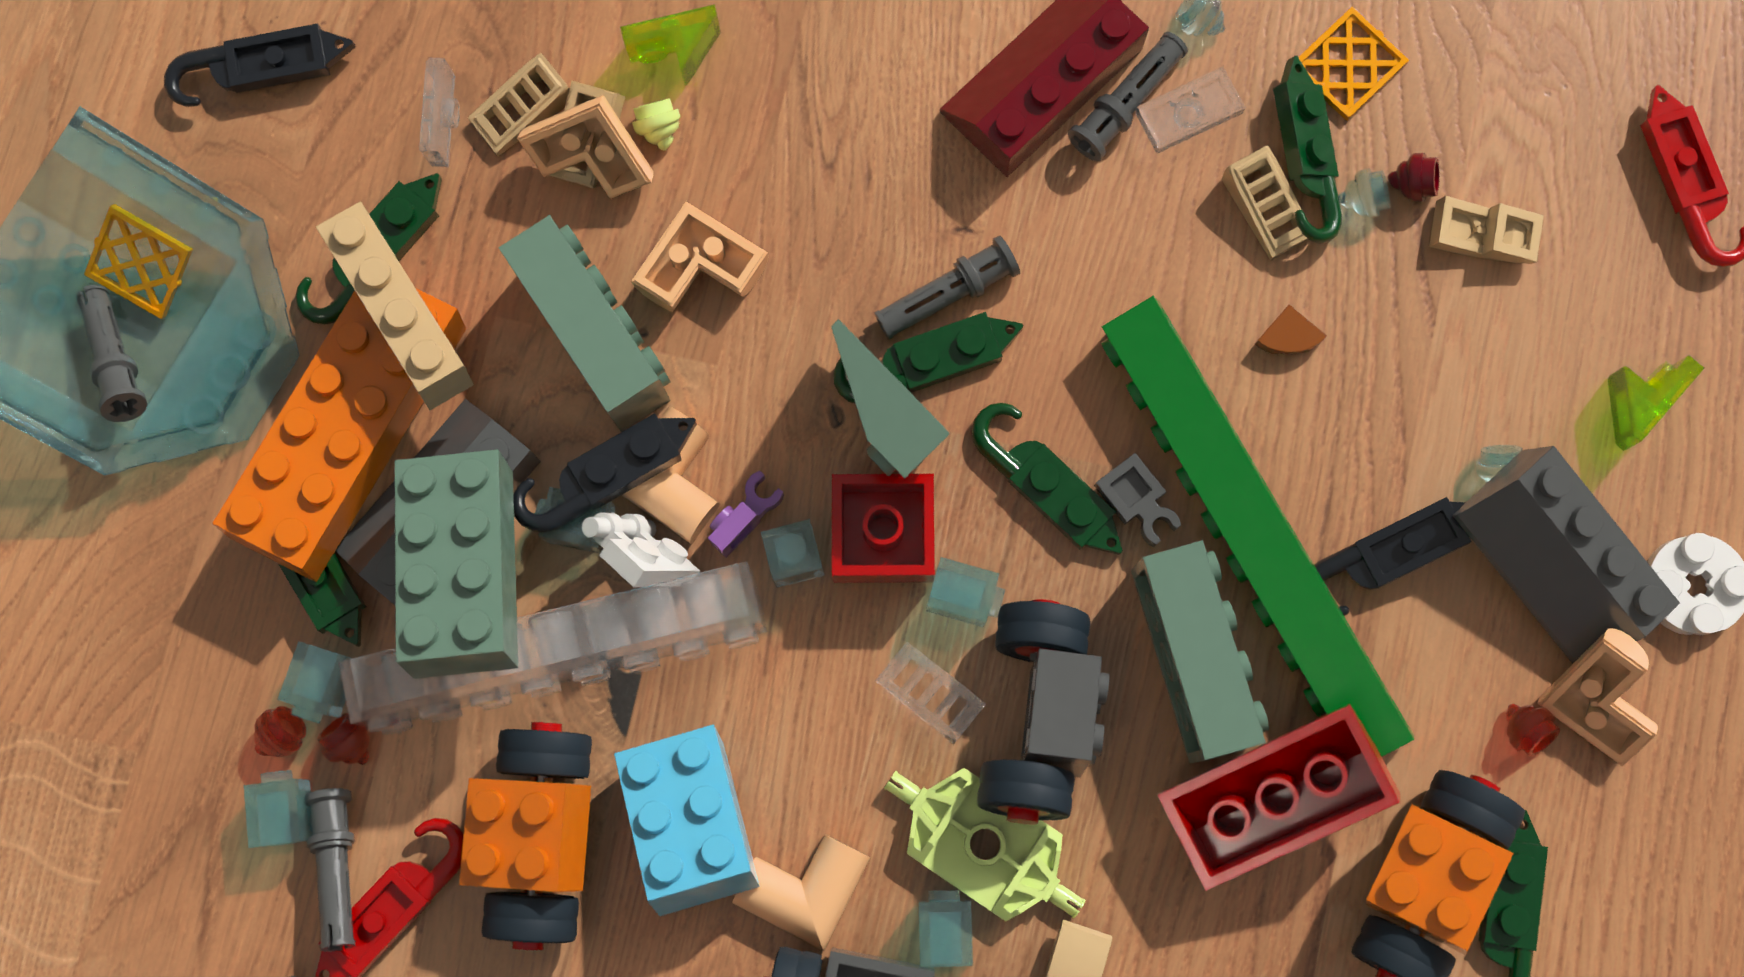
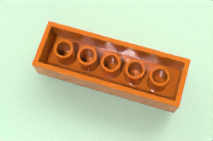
(328, 444)

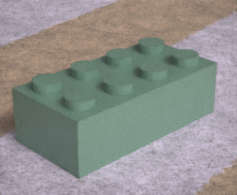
(582, 317)
(455, 565)
(1198, 652)

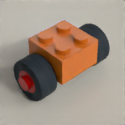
(530, 836)
(1439, 877)

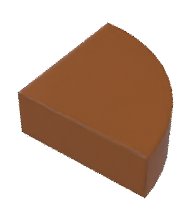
(1290, 334)

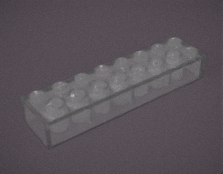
(567, 645)

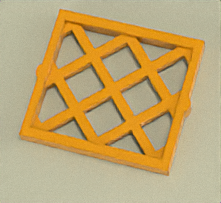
(1375, 38)
(153, 234)

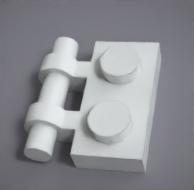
(634, 551)

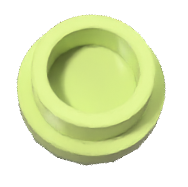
(657, 122)

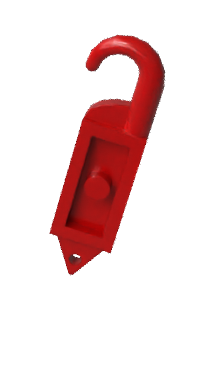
(1688, 173)
(393, 905)

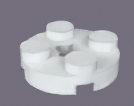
(1724, 580)

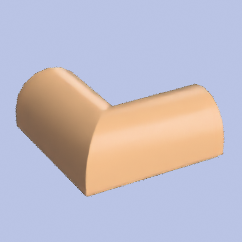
(589, 135)
(694, 245)
(673, 498)
(1590, 694)
(810, 905)

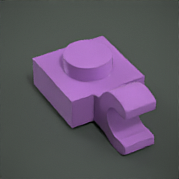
(734, 525)

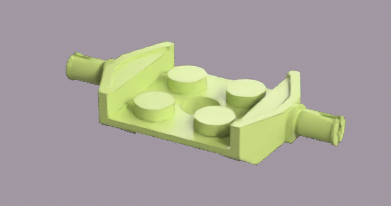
(1007, 883)

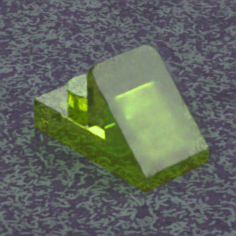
(686, 33)
(1642, 404)

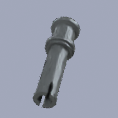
(1118, 115)
(893, 317)
(112, 368)
(331, 845)

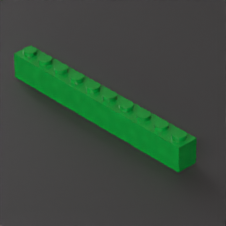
(1251, 522)

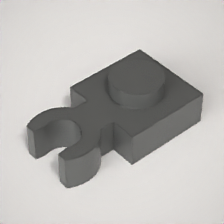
(1134, 493)

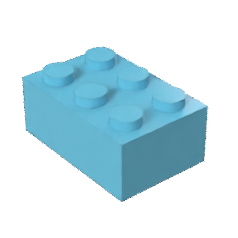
(686, 820)

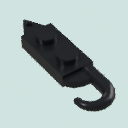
(260, 61)
(609, 471)
(1399, 547)

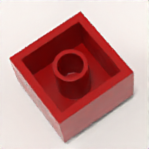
(883, 528)

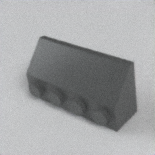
(371, 543)
(1564, 553)

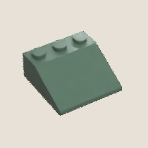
(892, 418)

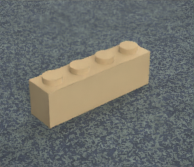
(395, 305)

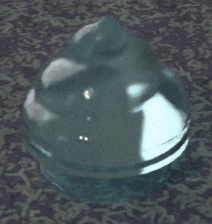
(1201, 17)
(1367, 193)
(1494, 459)

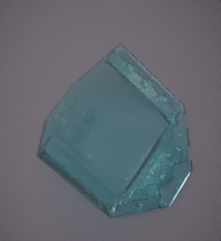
(201, 367)

